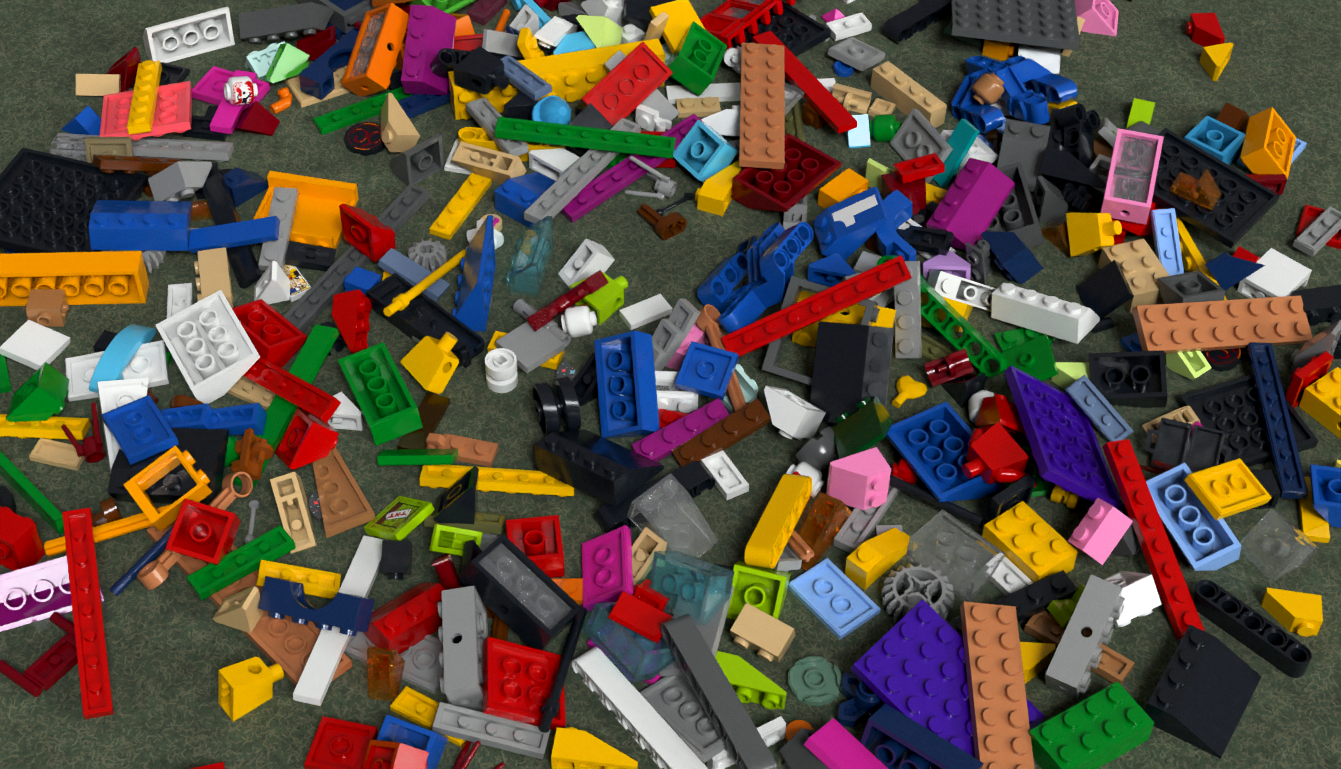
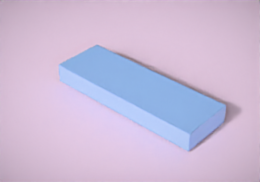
(1167, 240)

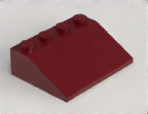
(783, 188)

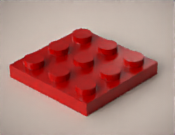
(519, 682)

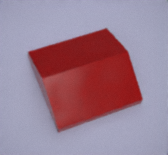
(639, 616)

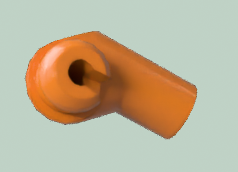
(284, 101)

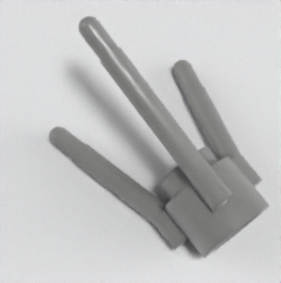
(663, 185)

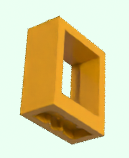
(155, 471)

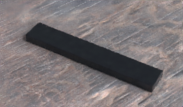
(224, 212)

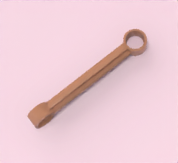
(708, 322)
(157, 571)

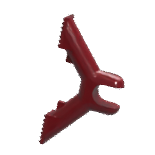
(566, 300)
(446, 571)

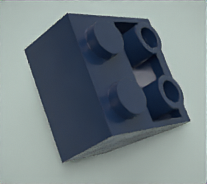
(1012, 255)

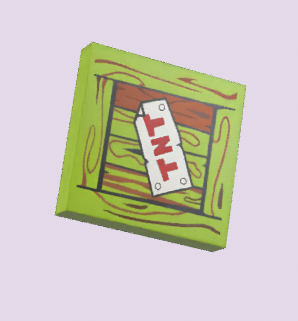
(399, 518)

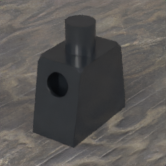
(480, 72)

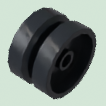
(556, 405)

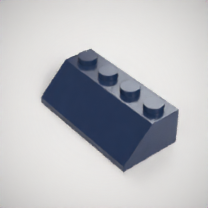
(908, 745)

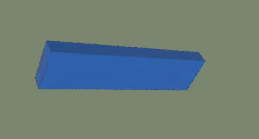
(234, 234)

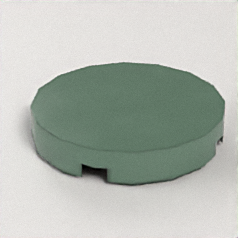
(817, 688)

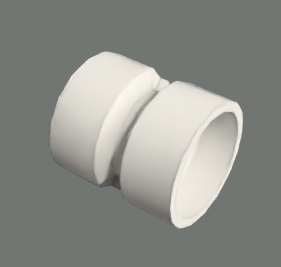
(501, 370)

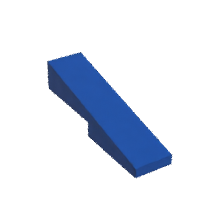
(232, 418)

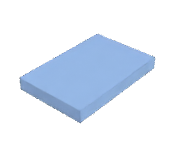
(833, 598)

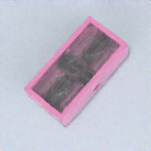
(1132, 176)

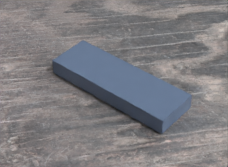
(525, 79)
(412, 272)
(1098, 410)

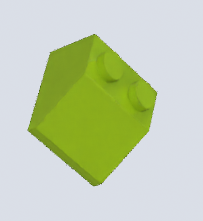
(758, 587)

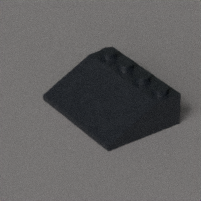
(849, 366)
(205, 446)
(594, 464)
(1202, 692)

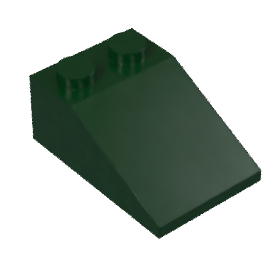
(861, 427)

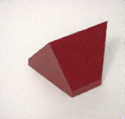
(318, 43)
(127, 68)
(257, 120)

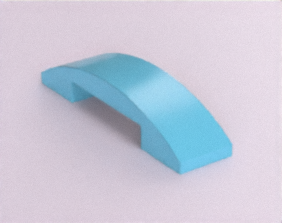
(120, 353)

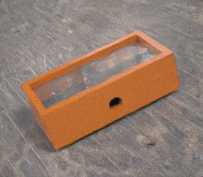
(376, 50)

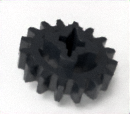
(1082, 198)

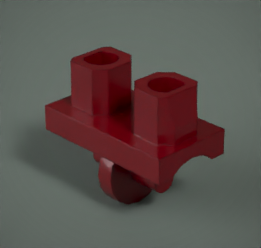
(948, 368)

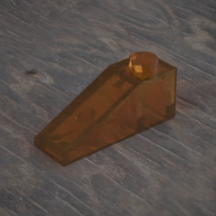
(822, 526)

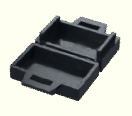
(1175, 445)

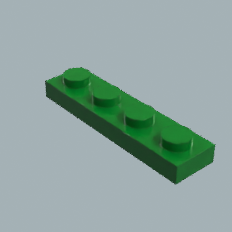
(240, 562)

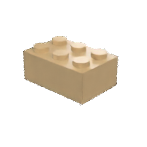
(1140, 269)

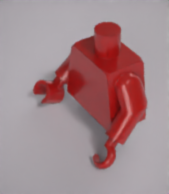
(995, 456)

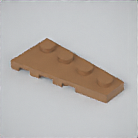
(339, 495)

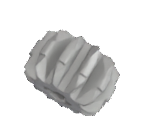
(428, 254)

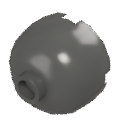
(819, 451)

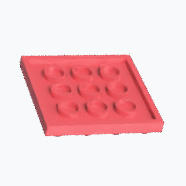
(171, 114)

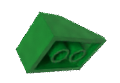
(697, 59)

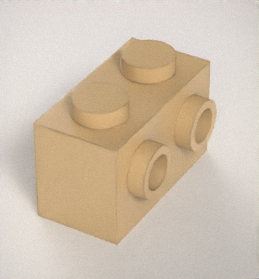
(762, 633)

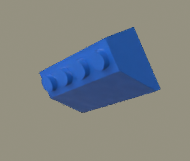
(626, 385)

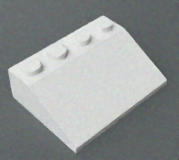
(209, 346)

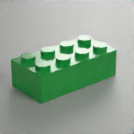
(380, 393)
(1091, 731)

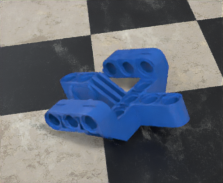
(1022, 104)
(769, 271)

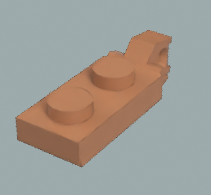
(469, 449)

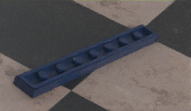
(1276, 421)

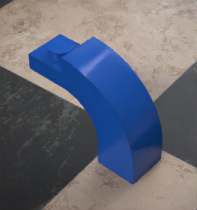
(886, 238)

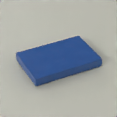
(139, 429)

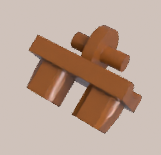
(252, 454)

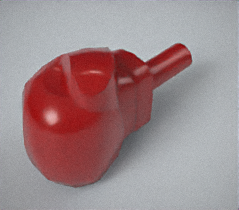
(904, 471)

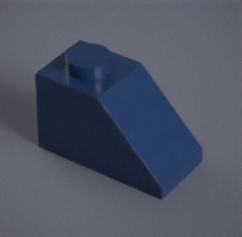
(244, 185)

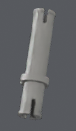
(526, 310)

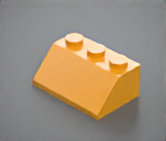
(1268, 144)

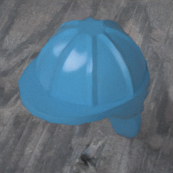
(552, 110)

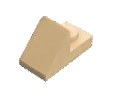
(643, 553)

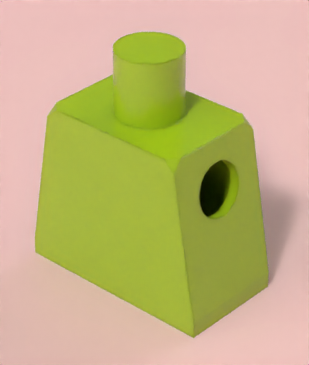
(606, 299)

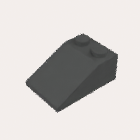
(1024, 144)

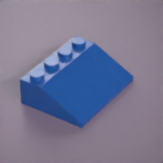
(140, 225)
(477, 279)
(936, 449)

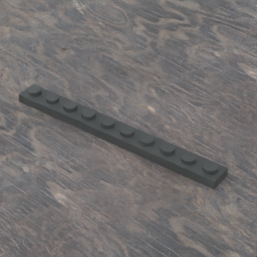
(331, 282)

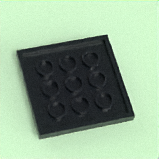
(792, 28)
(1236, 411)

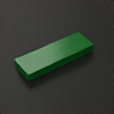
(417, 457)

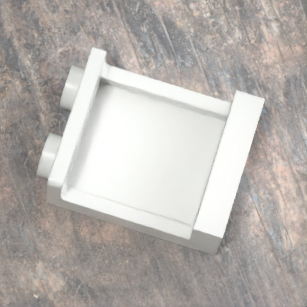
(1275, 279)

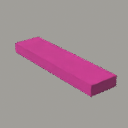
(227, 114)

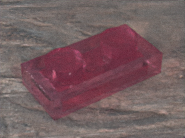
(485, 10)

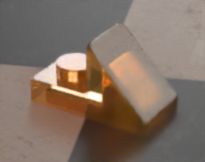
(1200, 191)

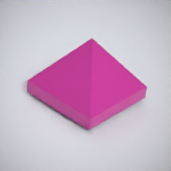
(832, 15)

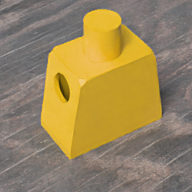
(1090, 232)
(432, 362)
(246, 686)

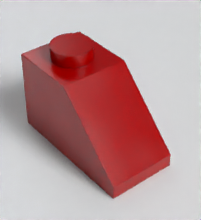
(1204, 29)

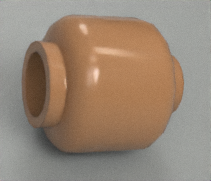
(988, 89)

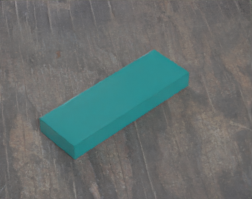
(961, 142)

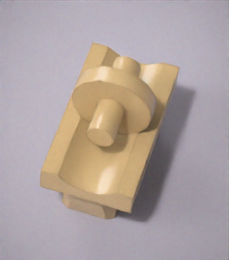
(852, 98)

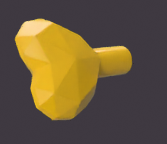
(908, 389)

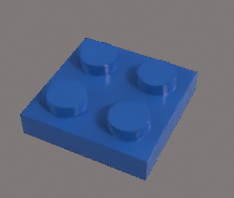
(706, 370)

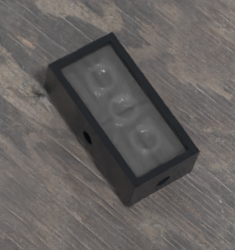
(520, 593)

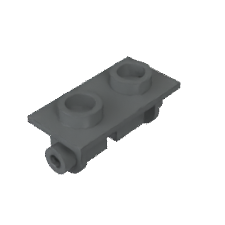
(980, 263)

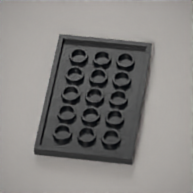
(1241, 198)

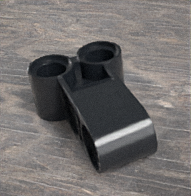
(1079, 131)

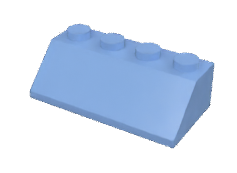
(1202, 539)

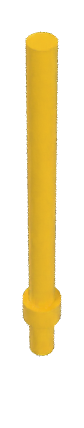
(403, 300)

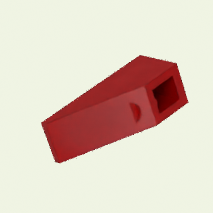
(351, 316)

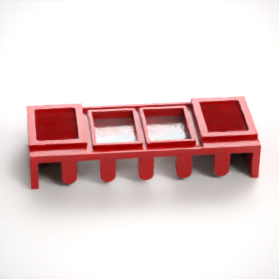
(735, 15)

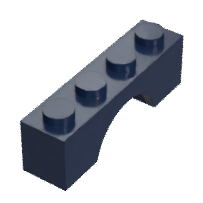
(318, 76)
(288, 598)

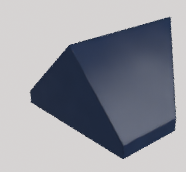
(1231, 270)

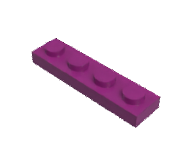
(662, 442)

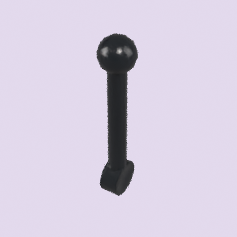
(688, 196)

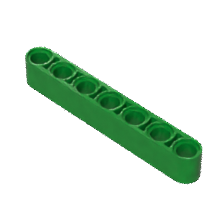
(948, 326)

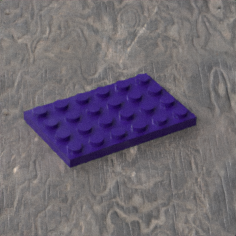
(1061, 439)
(924, 676)

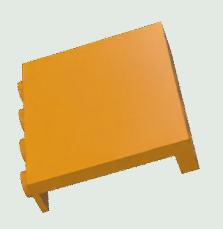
(317, 208)

